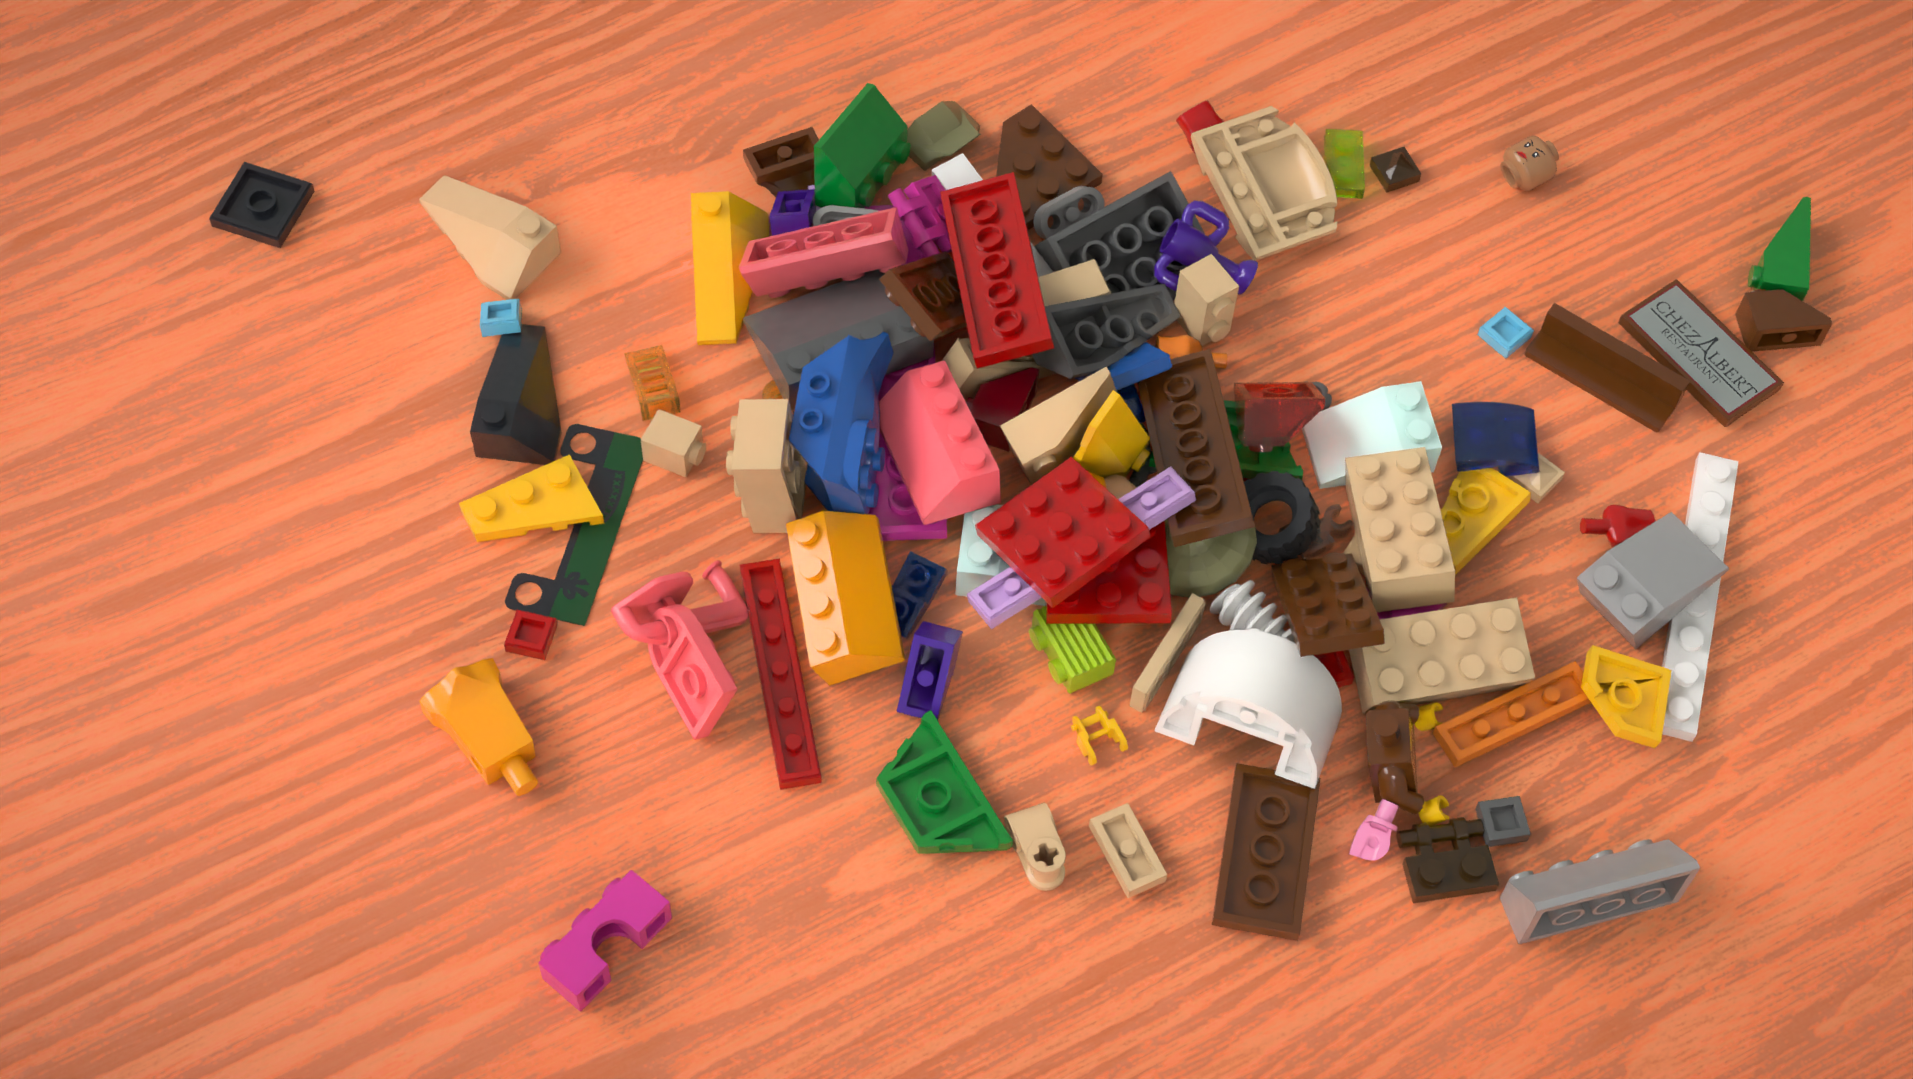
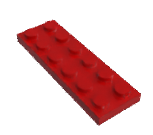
(996, 271)

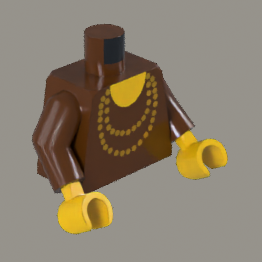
(1394, 757)

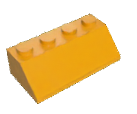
(844, 594)

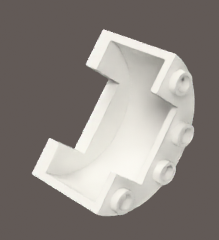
(1260, 689)

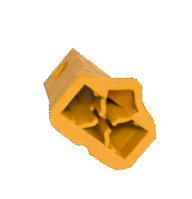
(483, 724)

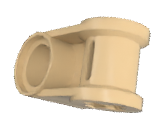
(1035, 843)

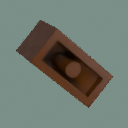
(1779, 321)

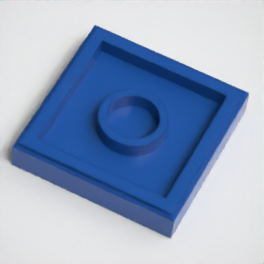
(1138, 365)

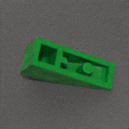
(1787, 257)

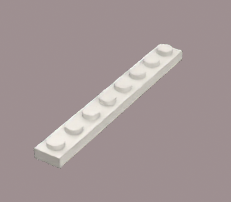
(1692, 628)

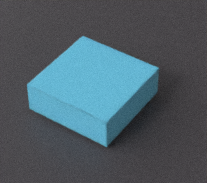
(500, 317)
(1505, 332)

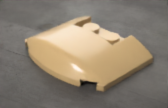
(1268, 181)

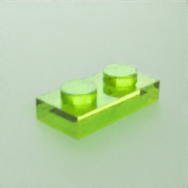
(1345, 161)

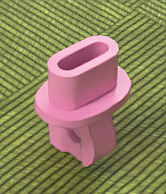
(1374, 833)

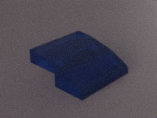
(1495, 437)

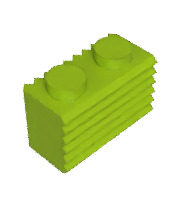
(1075, 651)

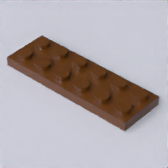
(1195, 438)

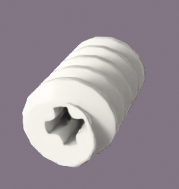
(1244, 611)

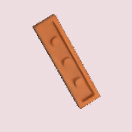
(1512, 714)

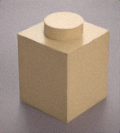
(673, 443)

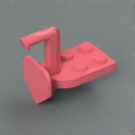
(679, 642)

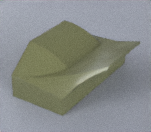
(940, 133)

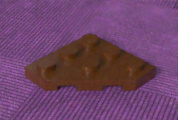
(1041, 161)

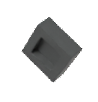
(1503, 821)

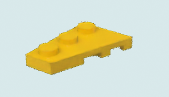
(537, 500)
(1478, 509)

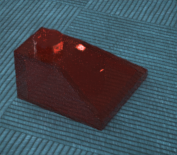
(1274, 412)

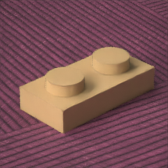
(1127, 850)

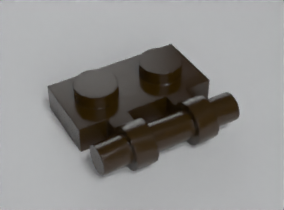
(1447, 873)

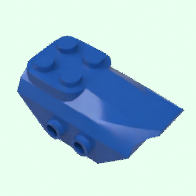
(840, 423)

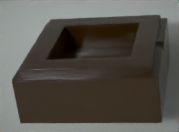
(1395, 169)

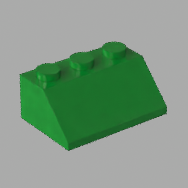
(859, 151)

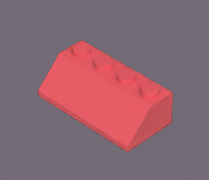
(824, 253)
(938, 445)

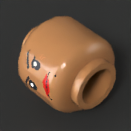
(1529, 163)

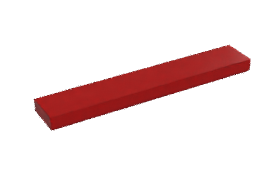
(780, 674)

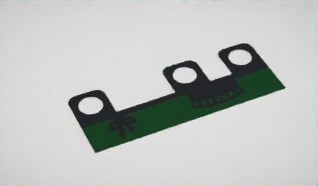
(580, 572)

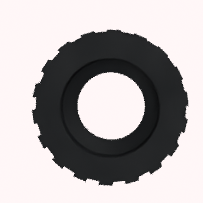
(1304, 521)

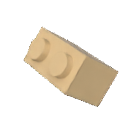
(1206, 300)

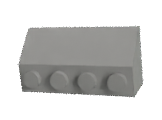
(1597, 889)

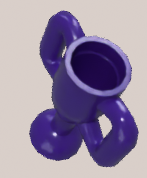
(1189, 245)

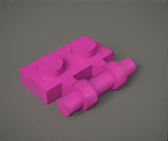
(927, 202)

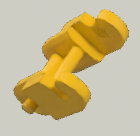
(1110, 728)

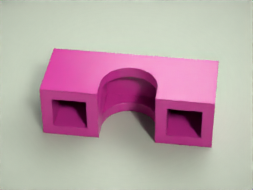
(627, 910)

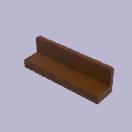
(1607, 368)

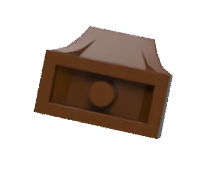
(784, 161)

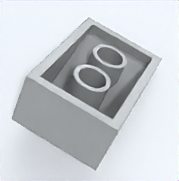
(1650, 578)

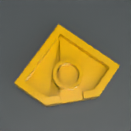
(1627, 694)

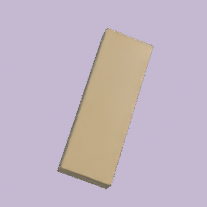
(1167, 653)

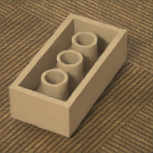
(1399, 529)
(1445, 655)

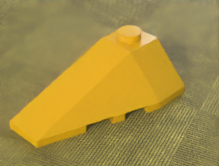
(719, 238)
(1113, 440)

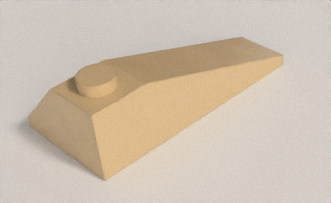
(495, 235)

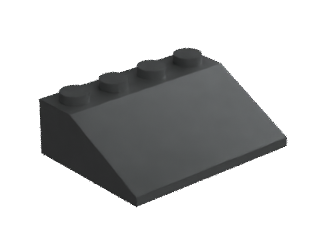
(1123, 236)
(813, 323)

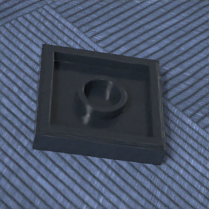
(262, 204)

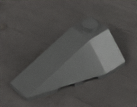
(1104, 329)

